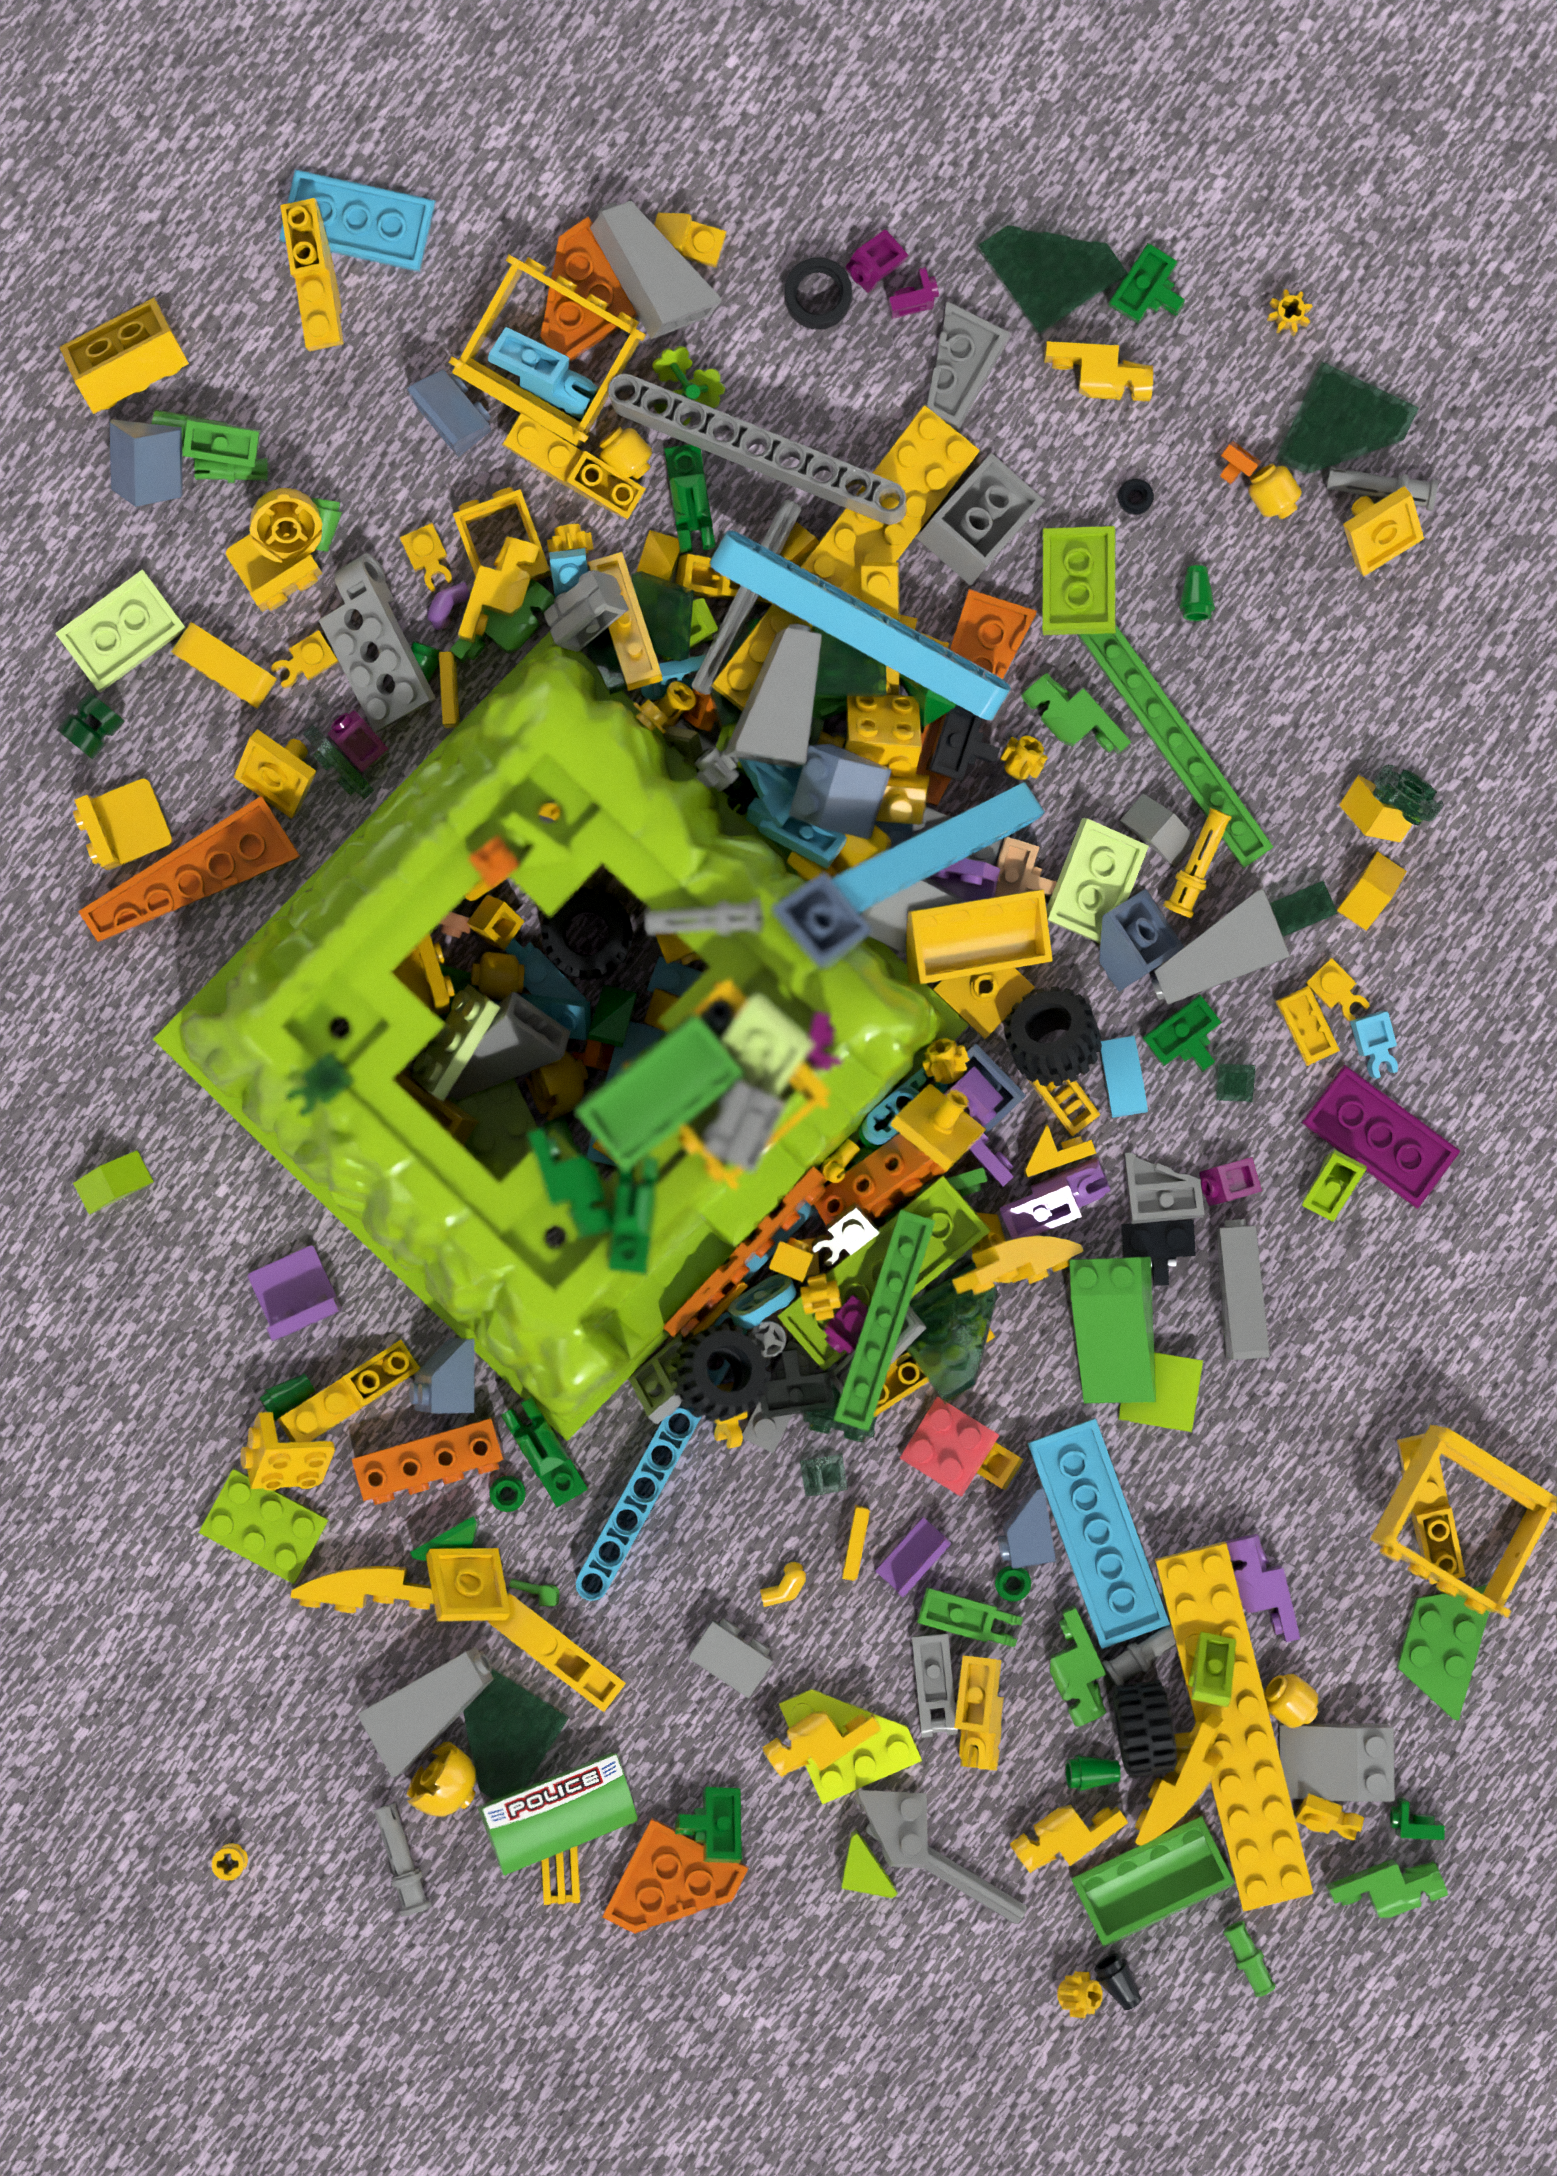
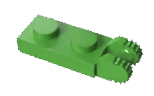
(965, 1617)

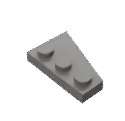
(963, 363)

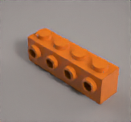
(880, 1181)
(429, 1459)

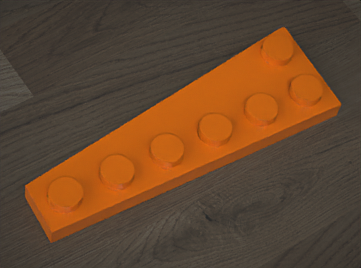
(990, 637)
(215, 860)
(709, 1295)

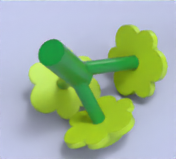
(703, 388)

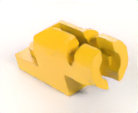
(1099, 370)
(499, 589)
(979, 1712)
(818, 1739)
(1068, 1834)

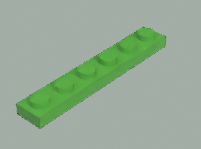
(884, 1320)

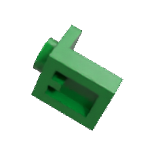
(1421, 1827)

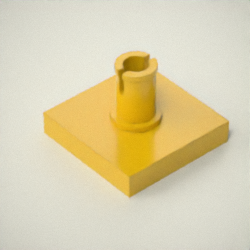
(1382, 529)
(276, 772)
(985, 997)
(939, 1125)
(468, 1584)

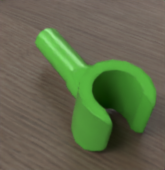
(547, 1593)

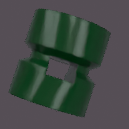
(82, 734)

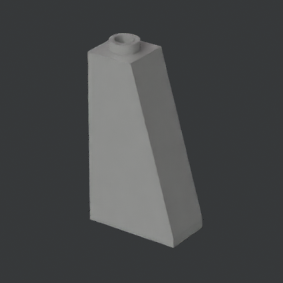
(651, 271)
(780, 706)
(1229, 949)
(514, 1044)
(1241, 1292)
(420, 1712)

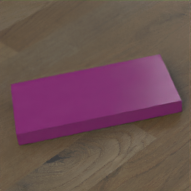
(1381, 1136)

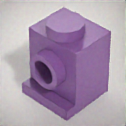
(980, 1094)

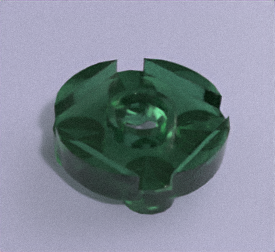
(1408, 794)

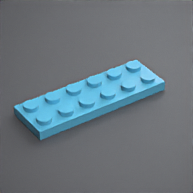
(1098, 1533)

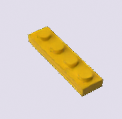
(881, 591)
(629, 630)

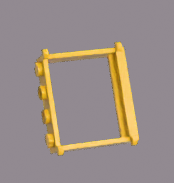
(521, 399)
(803, 1080)
(1537, 1500)

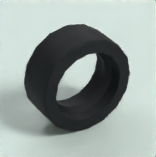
(827, 267)

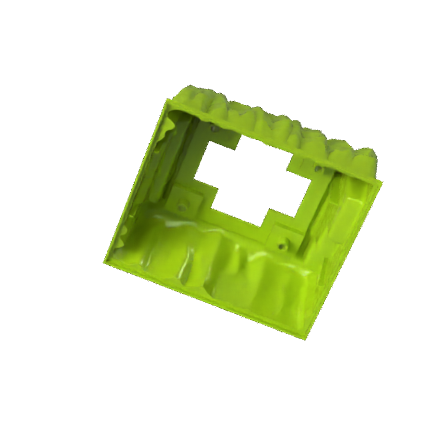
(391, 1174)

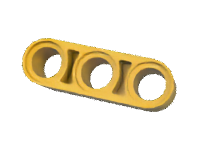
(224, 665)

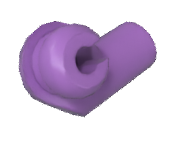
(442, 604)

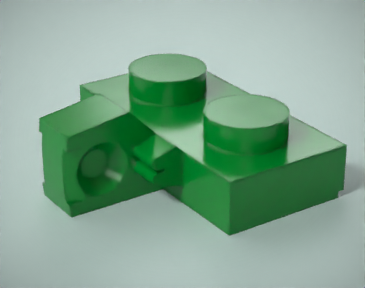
(1147, 286)
(1185, 1035)
(716, 1825)

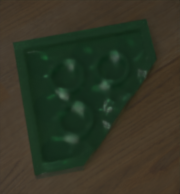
(1050, 272)
(1342, 422)
(954, 1335)
(509, 1734)

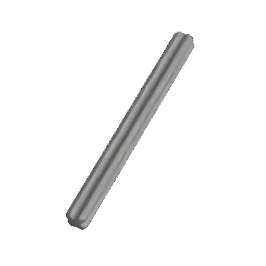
(743, 603)

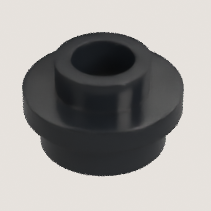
(1135, 485)

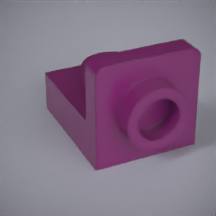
(875, 260)
(908, 301)
(357, 740)
(821, 1035)
(1230, 1181)
(846, 1326)

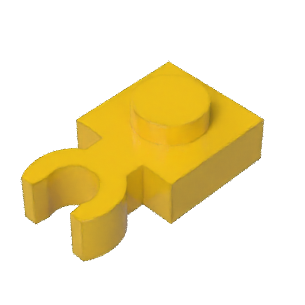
(425, 552)
(310, 657)
(1333, 985)
(1325, 1816)

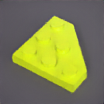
(870, 1761)

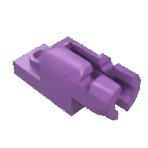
(1056, 1200)
(1262, 1586)

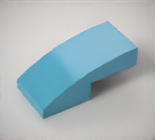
(1123, 1077)

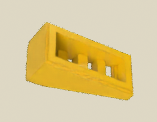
(1061, 1114)

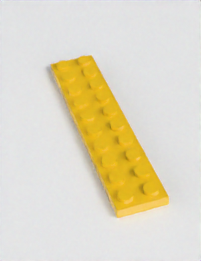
(926, 465)
(1250, 1780)

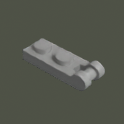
(934, 1683)

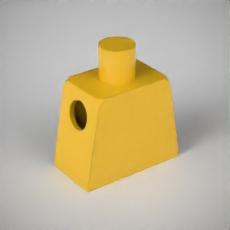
(904, 800)

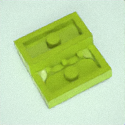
(1176, 1395)

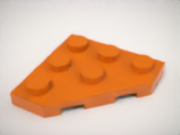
(567, 324)
(669, 1881)

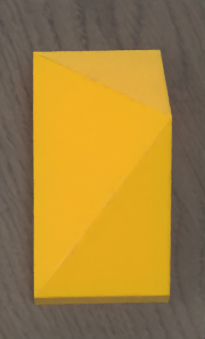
(659, 555)

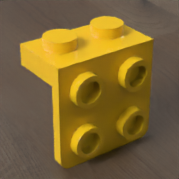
(270, 580)
(885, 731)
(122, 824)
(855, 852)
(424, 978)
(283, 1464)

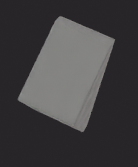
(1159, 829)

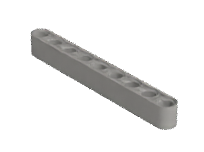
(767, 462)

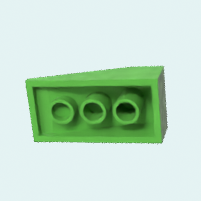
(1114, 1328)

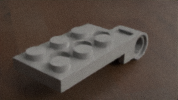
(365, 589)

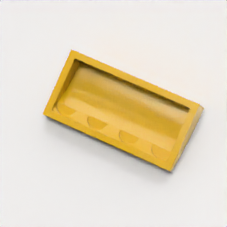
(977, 937)

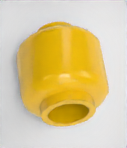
(626, 453)
(1274, 491)
(498, 975)
(1291, 1700)

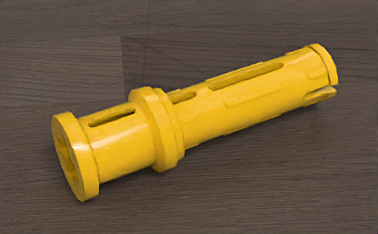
(1186, 879)

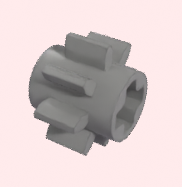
(716, 769)

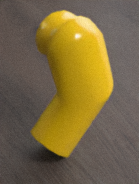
(834, 1165)
(788, 1587)

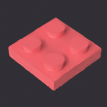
(949, 1446)

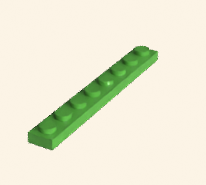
(1176, 742)

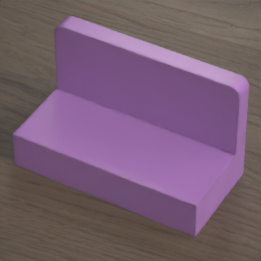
(913, 1556)

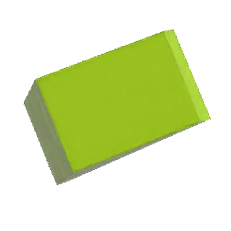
(113, 1181)
(863, 1871)

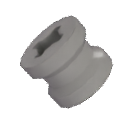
(769, 1338)

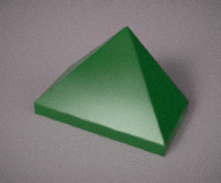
(930, 703)
(612, 1016)
(457, 1537)

